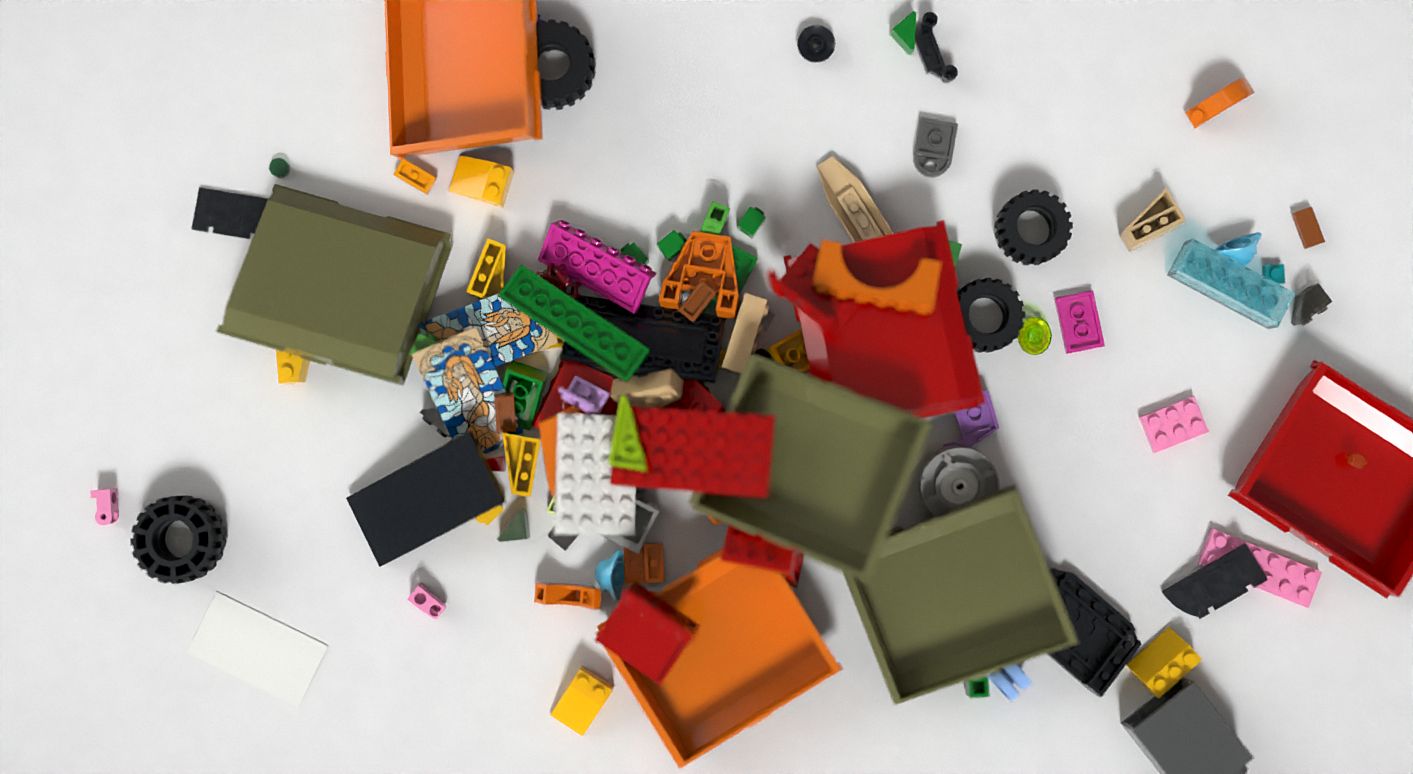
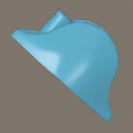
(1241, 248)
(611, 574)

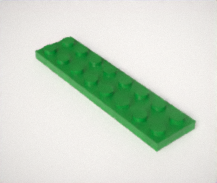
(574, 323)

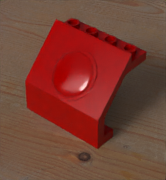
(554, 404)

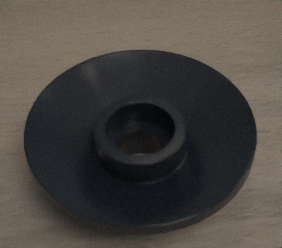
(819, 35)

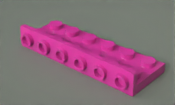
(597, 265)

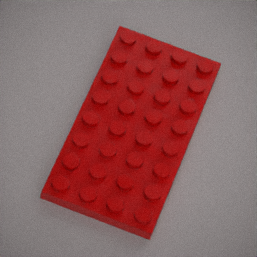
(702, 452)

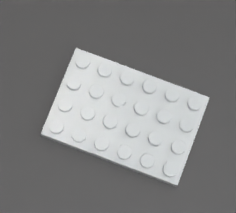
(583, 489)

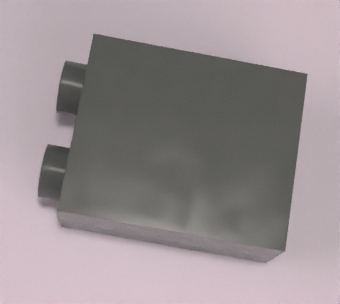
(1186, 734)

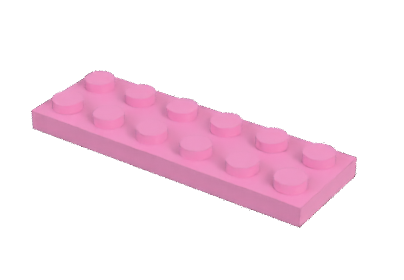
(1285, 577)

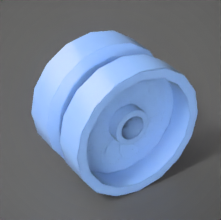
(1006, 677)

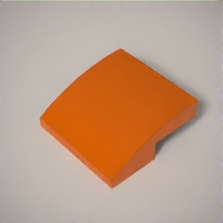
(645, 566)

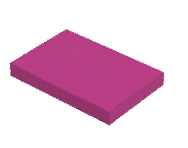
(1079, 322)

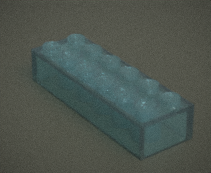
(1231, 284)

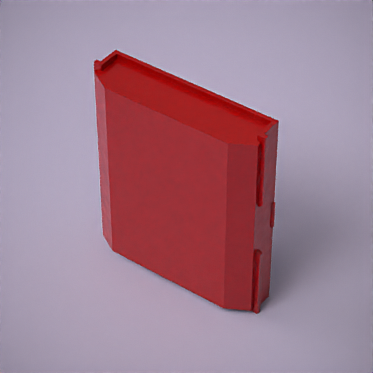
(895, 354)
(1309, 489)

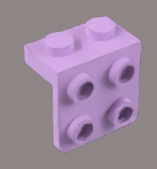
(589, 397)

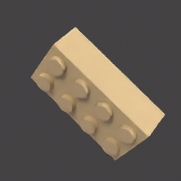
(744, 333)

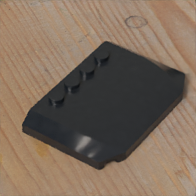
(1102, 634)

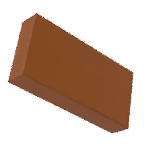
(1308, 227)
(697, 301)
(504, 412)

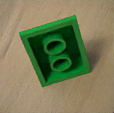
(528, 388)

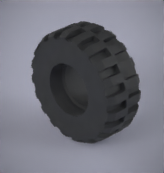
(582, 63)
(150, 542)

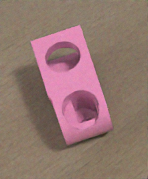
(107, 505)
(427, 601)

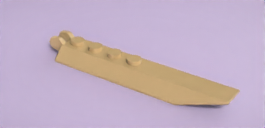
(851, 202)

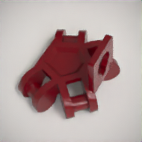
(562, 281)

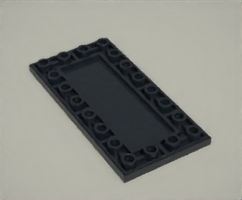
(672, 338)
(426, 499)

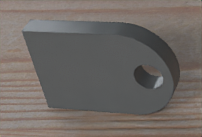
(934, 144)

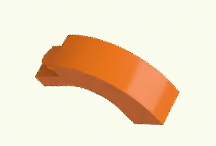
(1219, 102)
(567, 594)

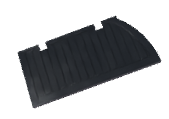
(227, 213)
(1216, 583)

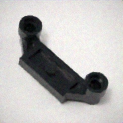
(930, 52)

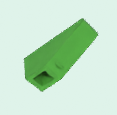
(715, 219)

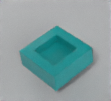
(1274, 272)

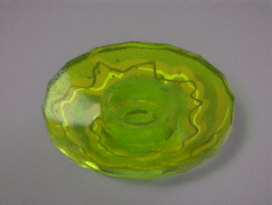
(1040, 336)

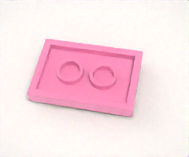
(1173, 424)

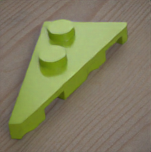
(626, 445)

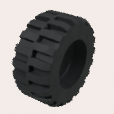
(1054, 215)
(1010, 308)

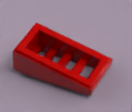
(497, 463)

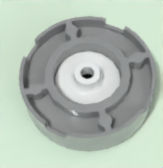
(953, 466)

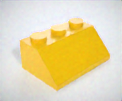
(1163, 662)

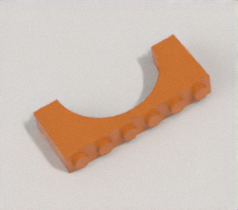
(915, 294)

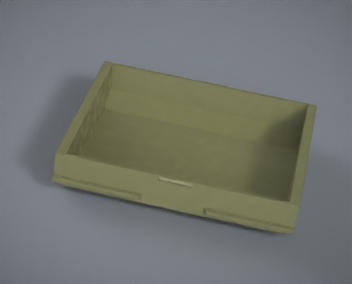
(336, 284)
(833, 467)
(960, 598)

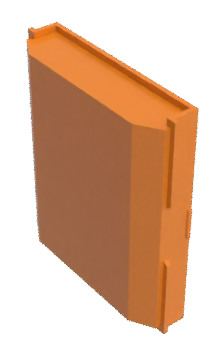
(461, 74)
(742, 665)

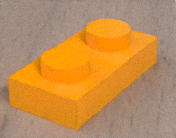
(415, 176)

